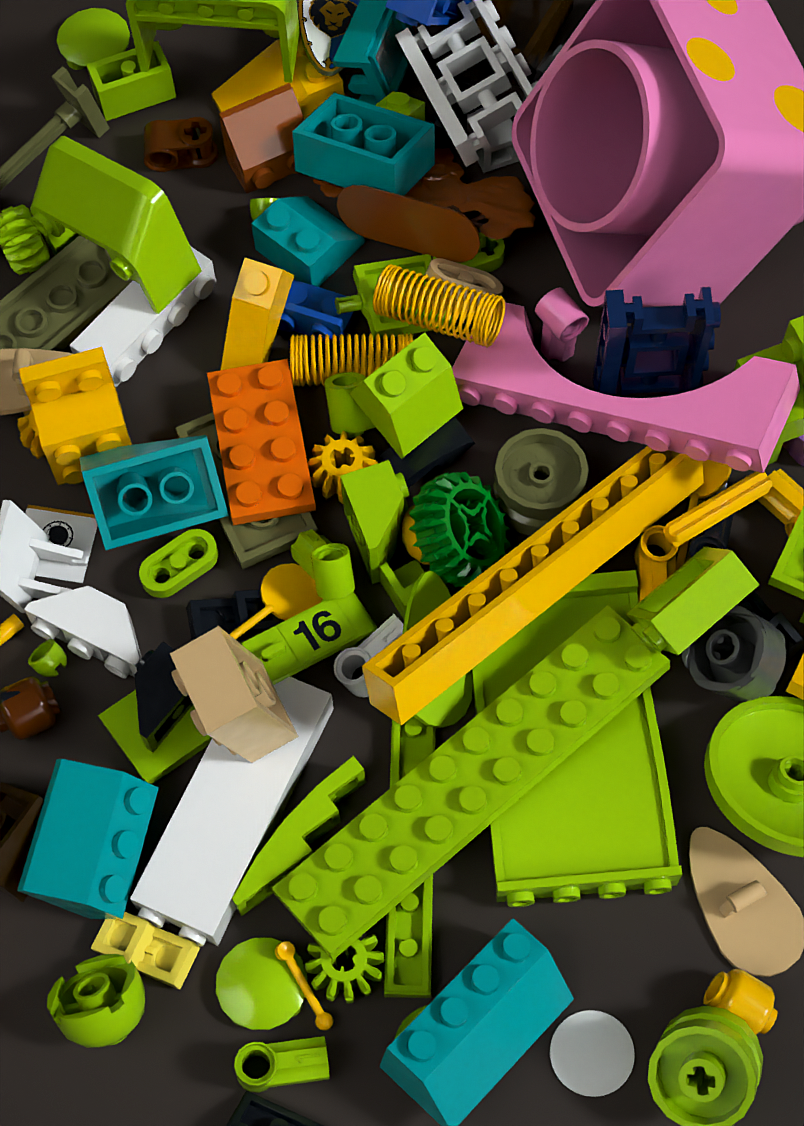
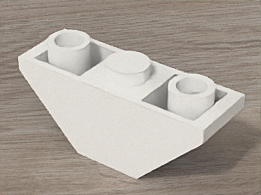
(90, 625)

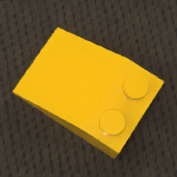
(266, 74)

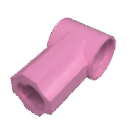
(561, 324)

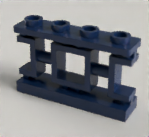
(654, 345)

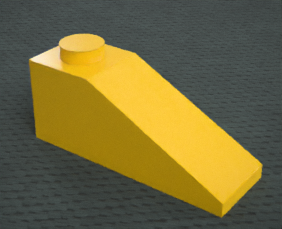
(255, 313)

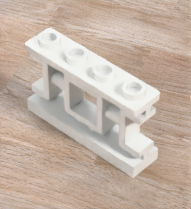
(445, 90)

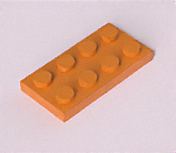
(261, 442)

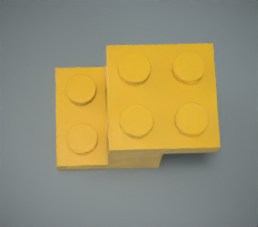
(74, 410)

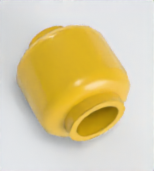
(744, 997)

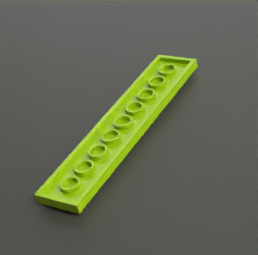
(469, 781)

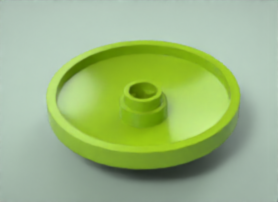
(759, 771)

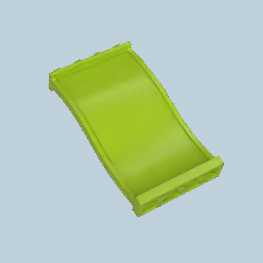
(607, 808)

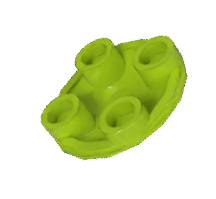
(92, 36)
(257, 986)

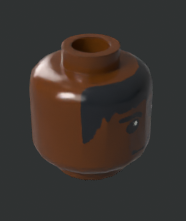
(27, 708)

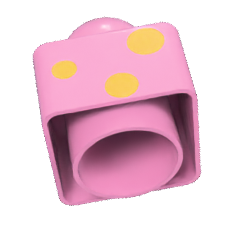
(667, 146)

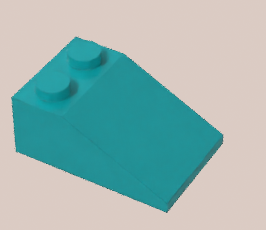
(152, 489)

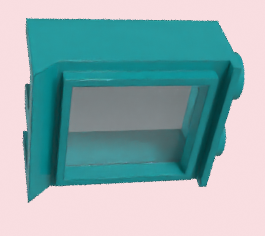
(374, 48)

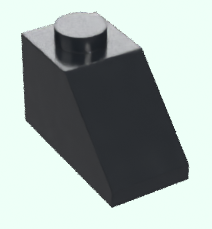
(158, 698)

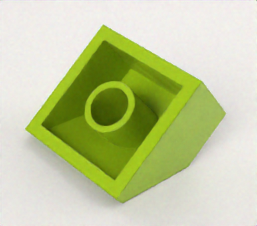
(410, 395)
(375, 510)

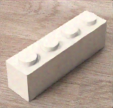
(131, 328)

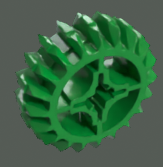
(458, 527)

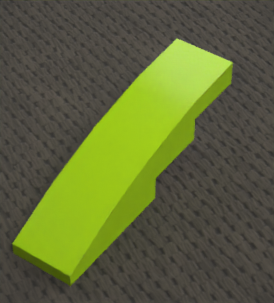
(291, 840)

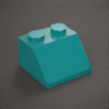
(304, 239)

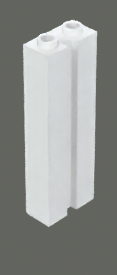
(226, 823)

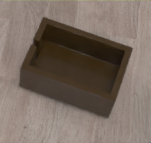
(531, 26)

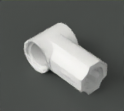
(354, 657)

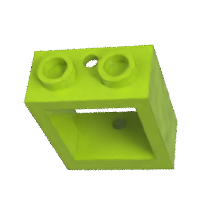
(692, 600)

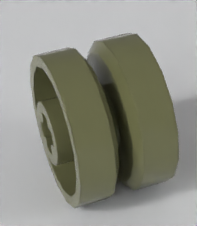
(538, 478)

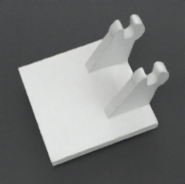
(20, 550)

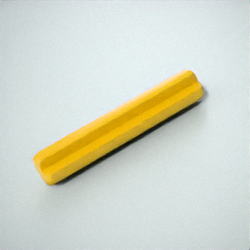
(717, 508)

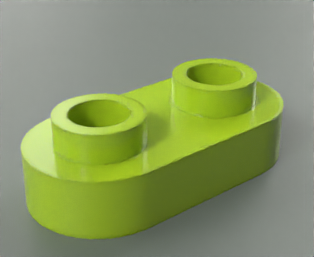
(176, 562)

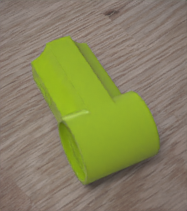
(326, 563)
(289, 1063)

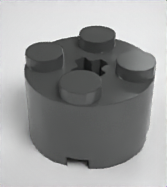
(738, 656)

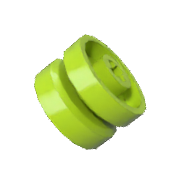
(705, 1068)

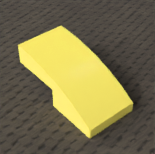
(151, 949)

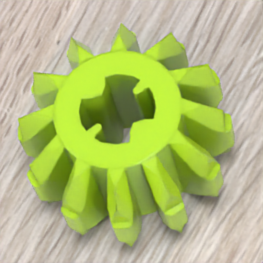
(21, 240)
(363, 969)

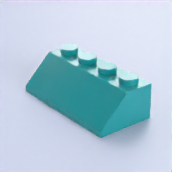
(478, 1026)

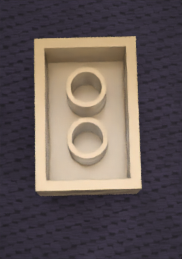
(231, 695)

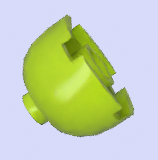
(99, 1002)

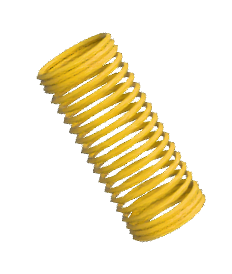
(482, 331)
(299, 356)

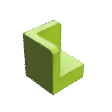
(400, 583)

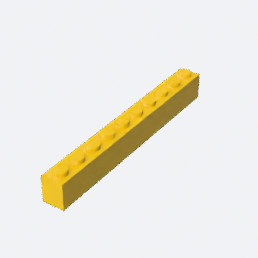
(527, 581)

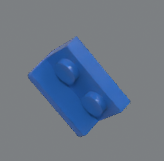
(313, 312)

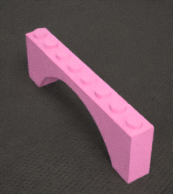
(721, 422)

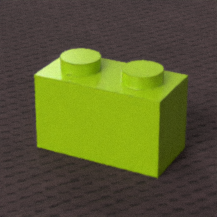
(124, 88)

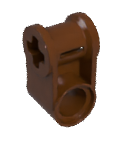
(176, 142)

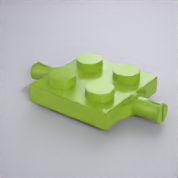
(366, 279)

